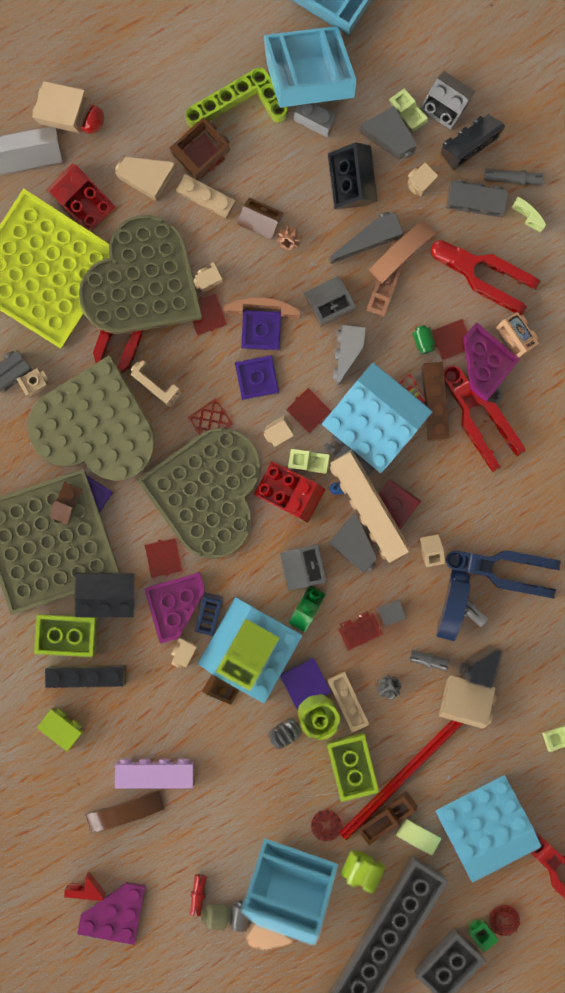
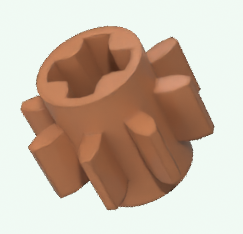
(289, 238)

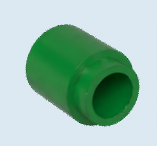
(424, 339)

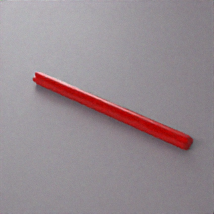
(400, 779)

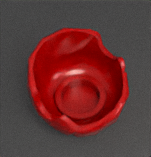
(93, 120)

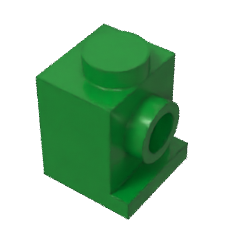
(484, 940)

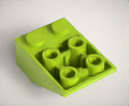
(247, 654)

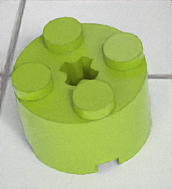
(316, 706)
(362, 871)

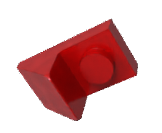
(91, 891)

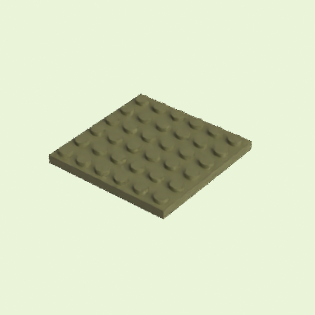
(43, 554)

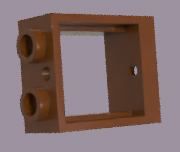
(189, 136)

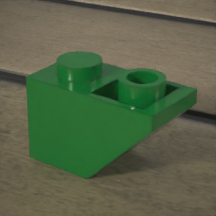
(307, 608)

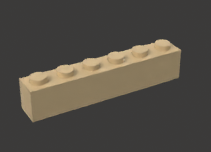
(370, 506)

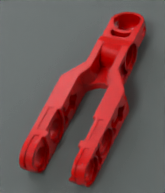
(464, 263)
(129, 351)
(466, 399)
(551, 860)

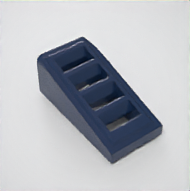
(211, 598)

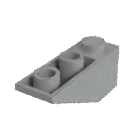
(351, 344)

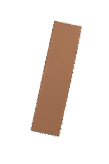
(402, 251)
(383, 292)
(237, 307)

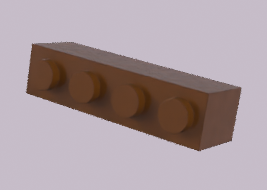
(435, 400)

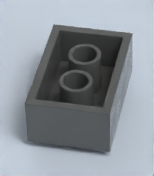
(449, 964)

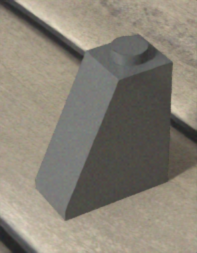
(390, 133)
(354, 545)

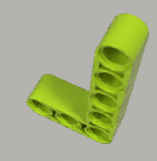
(238, 97)

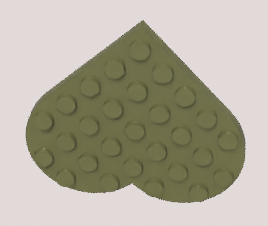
(142, 281)
(93, 422)
(204, 491)

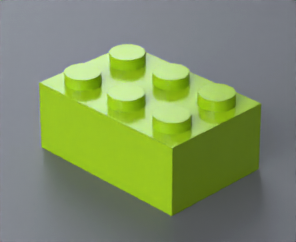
(65, 635)
(352, 766)

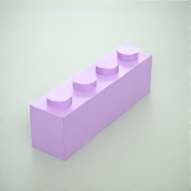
(154, 774)

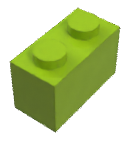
(60, 728)

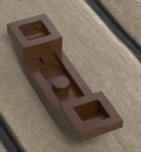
(125, 812)

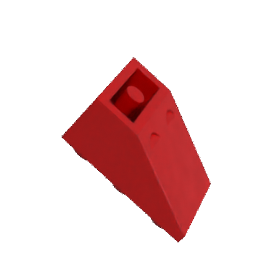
(80, 197)
(289, 491)

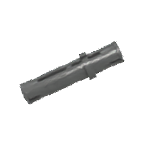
(513, 177)

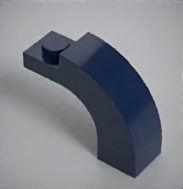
(454, 606)

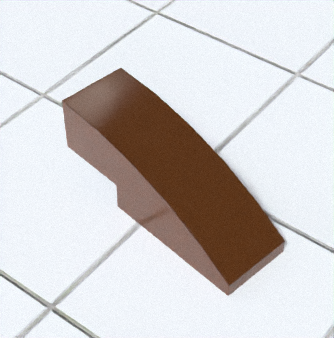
(388, 818)

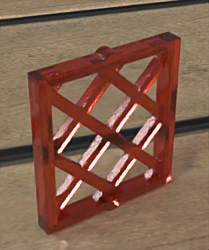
(223, 412)

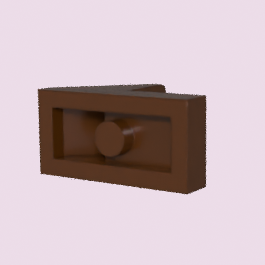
(65, 503)
(220, 690)

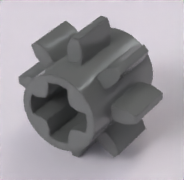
(389, 687)

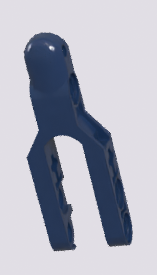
(483, 566)

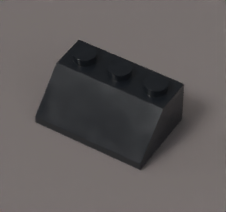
(471, 140)
(352, 176)
(104, 595)
(481, 667)

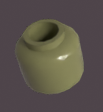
(216, 917)

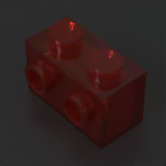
(359, 631)

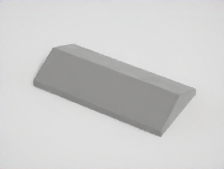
(29, 150)

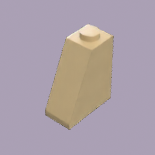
(145, 175)

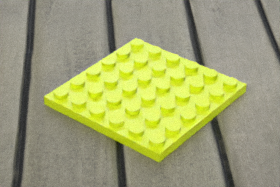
(43, 267)

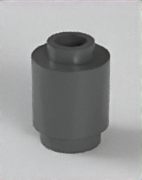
(238, 919)

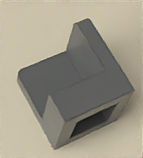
(391, 612)

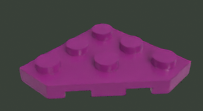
(486, 361)
(173, 604)
(115, 916)

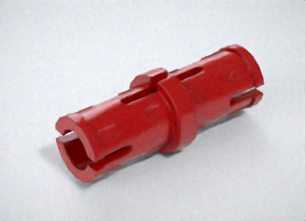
(197, 895)

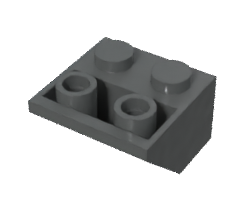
(447, 100)
(330, 301)
(303, 567)

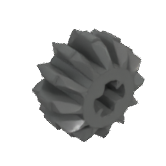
(284, 733)

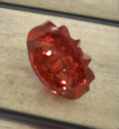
(327, 834)
(504, 911)

